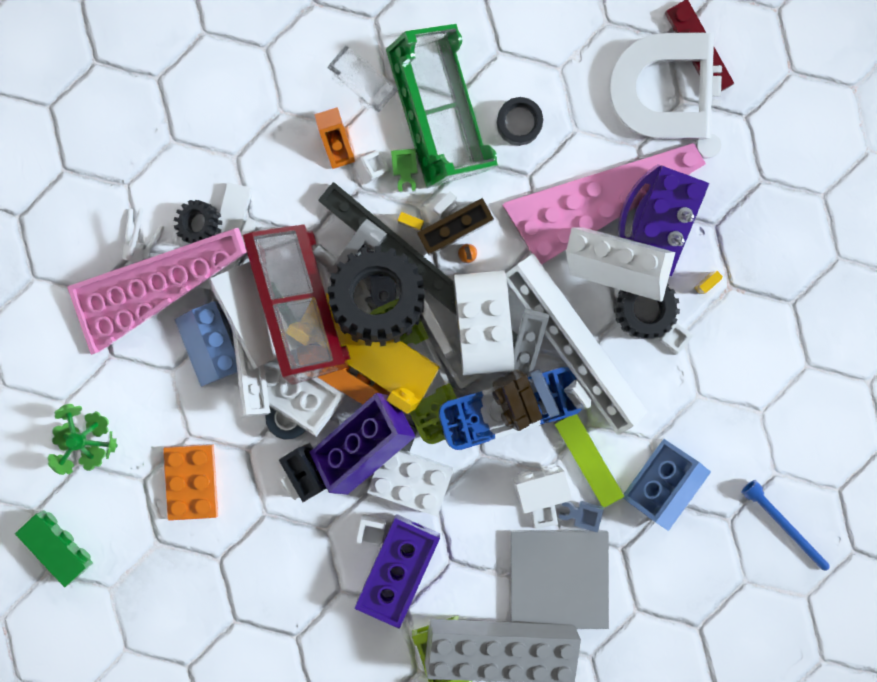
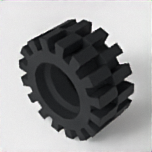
(188, 213)

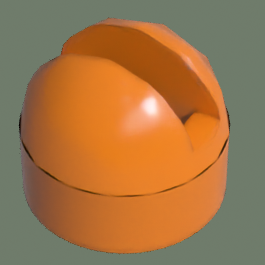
(462, 253)

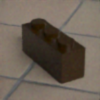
(455, 227)

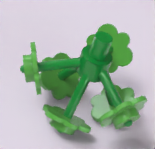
(69, 438)

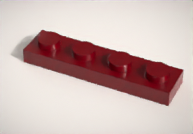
(684, 20)

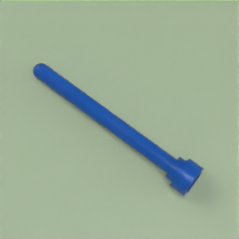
(754, 492)

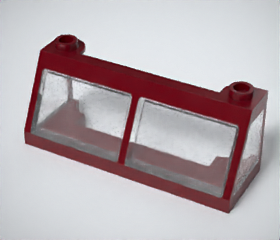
(295, 303)

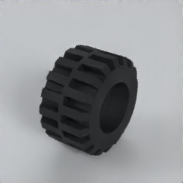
(636, 328)

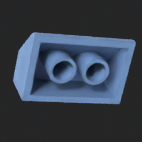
(208, 342)
(666, 484)

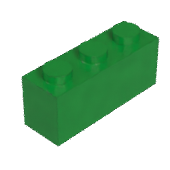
(54, 547)

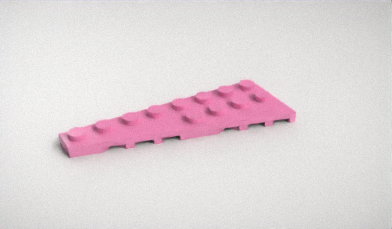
(589, 202)
(130, 295)

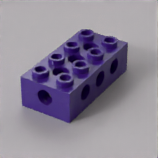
(394, 608)

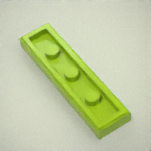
(589, 460)

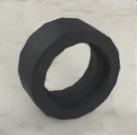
(524, 103)

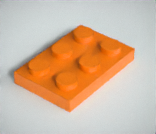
(190, 482)

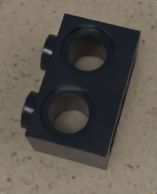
(303, 472)

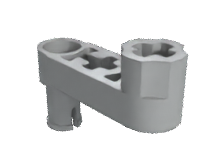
(367, 234)

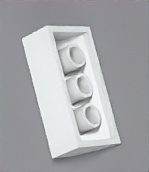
(619, 262)

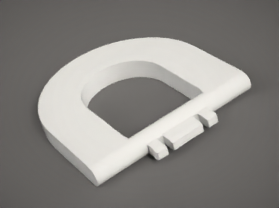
(666, 48)

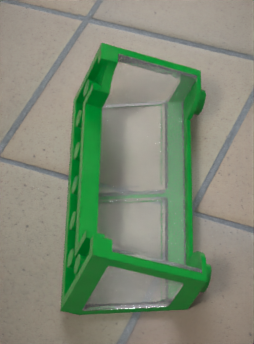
(438, 105)

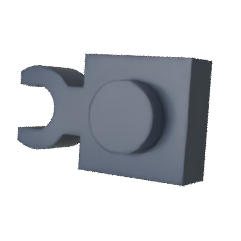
(587, 515)

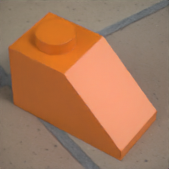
(334, 137)

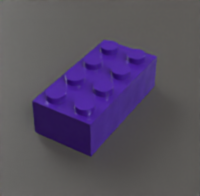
(361, 444)

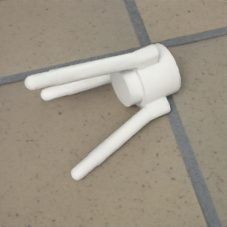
(133, 250)

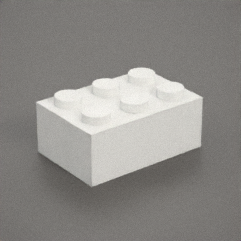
(412, 482)

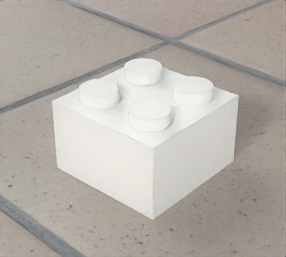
(542, 488)

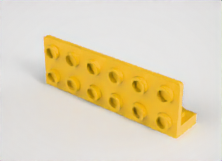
(393, 368)

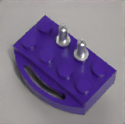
(665, 210)

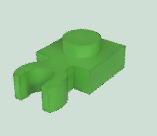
(404, 165)

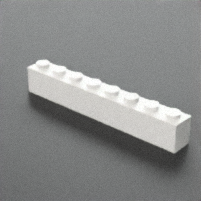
(577, 345)

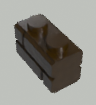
(516, 400)

